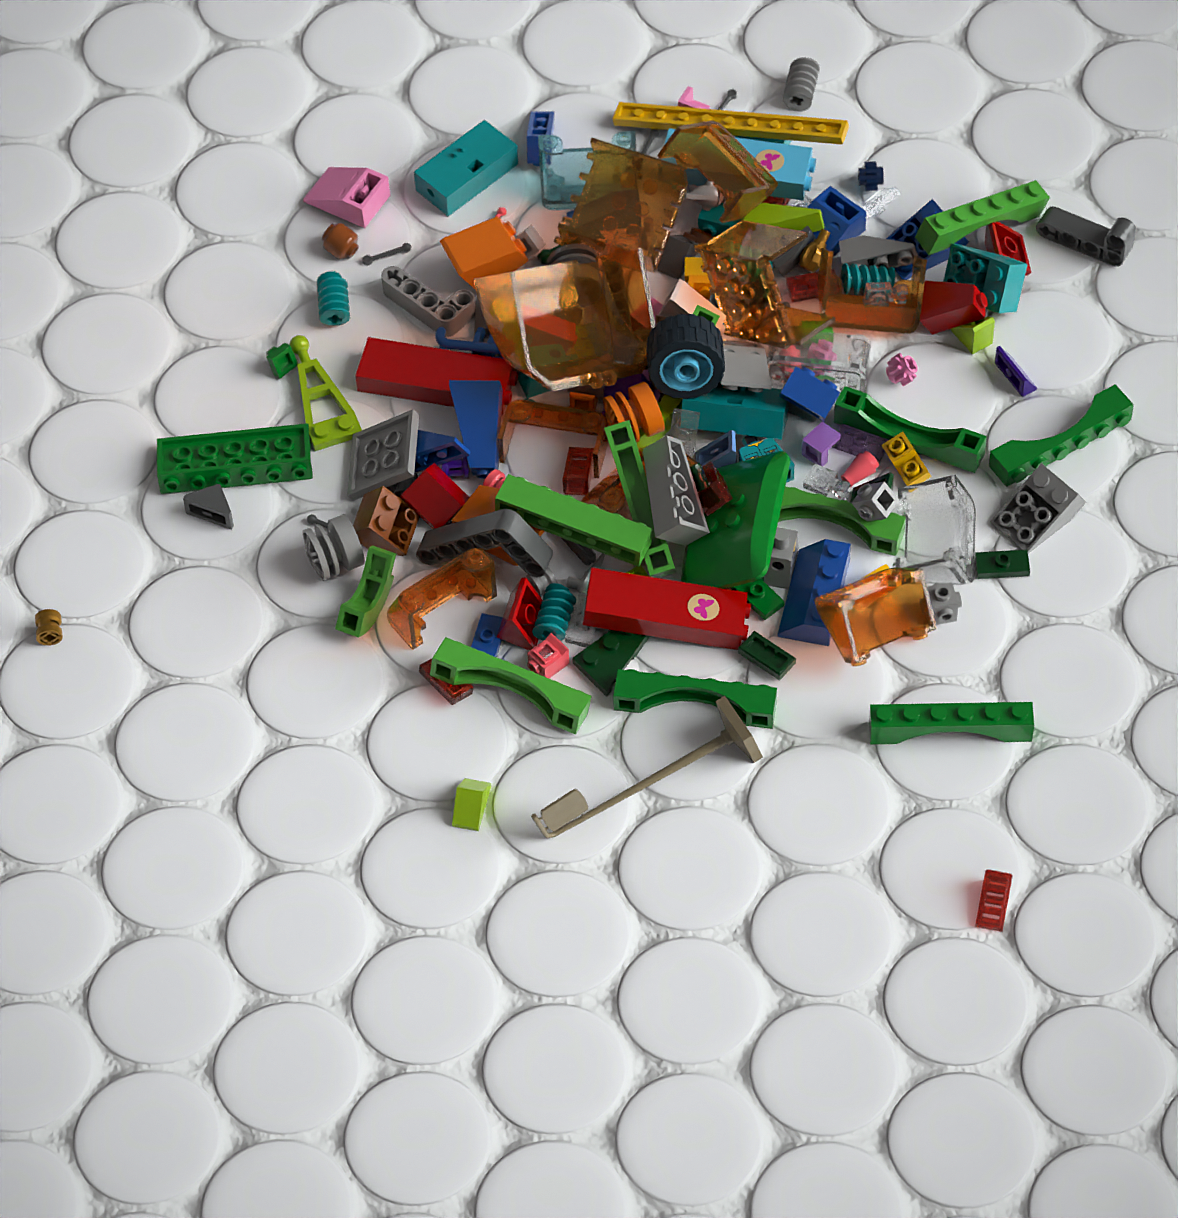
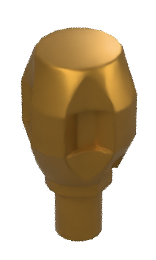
(811, 253)

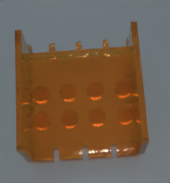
(625, 203)
(745, 286)

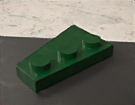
(607, 655)

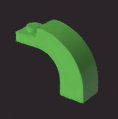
(365, 605)

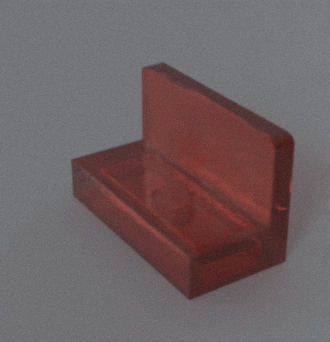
(717, 493)

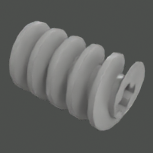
(801, 83)

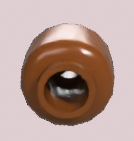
(340, 241)

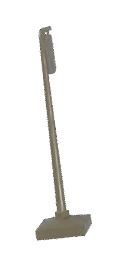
(574, 803)

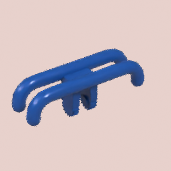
(476, 346)

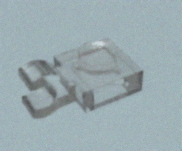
(824, 480)

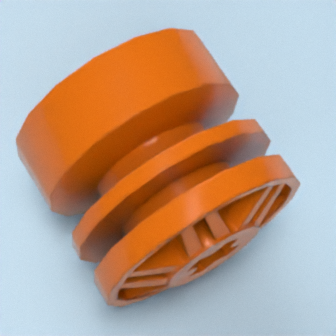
(640, 410)

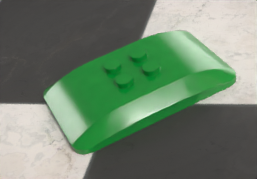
(743, 528)

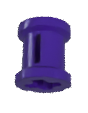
(456, 468)

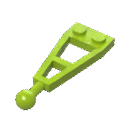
(331, 431)

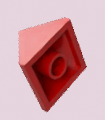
(1006, 242)
(435, 497)
(521, 616)

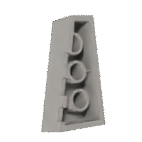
(673, 493)

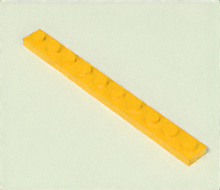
(737, 123)

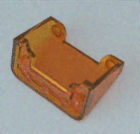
(467, 574)
(877, 612)

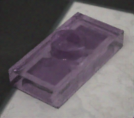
(858, 441)

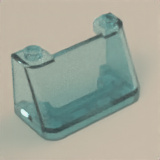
(562, 167)

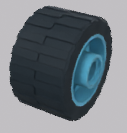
(685, 356)

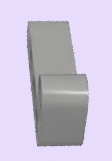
(426, 304)

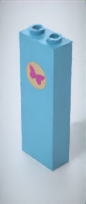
(785, 162)

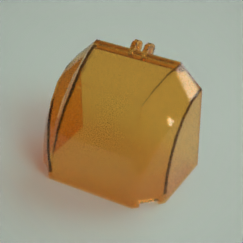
(572, 320)

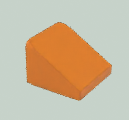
(583, 400)

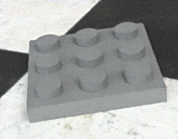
(383, 454)

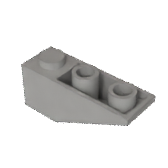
(876, 252)

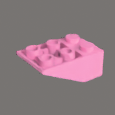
(350, 193)

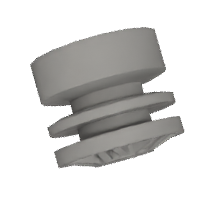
(330, 548)

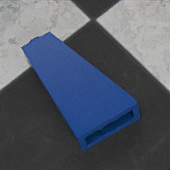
(479, 418)

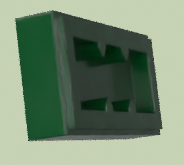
(1002, 564)
(766, 655)

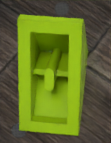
(976, 334)
(470, 804)

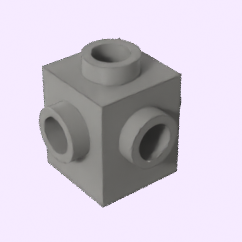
(875, 501)
(944, 602)

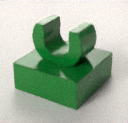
(281, 360)

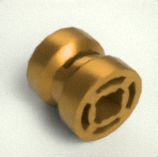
(48, 631)

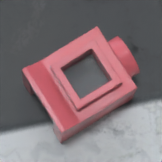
(548, 657)

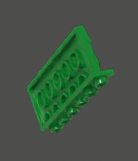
(234, 458)

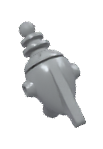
(705, 195)

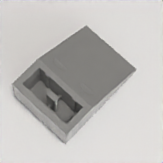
(745, 366)
(1038, 509)

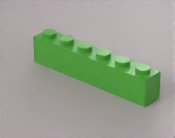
(575, 520)

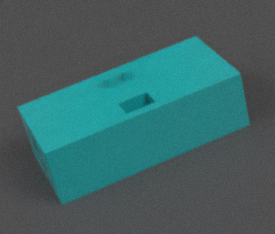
(466, 167)
(742, 411)

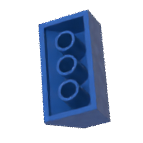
(816, 572)

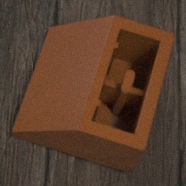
(385, 521)

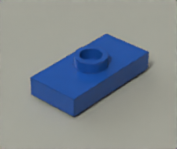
(486, 634)

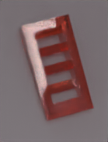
(578, 472)
(997, 883)

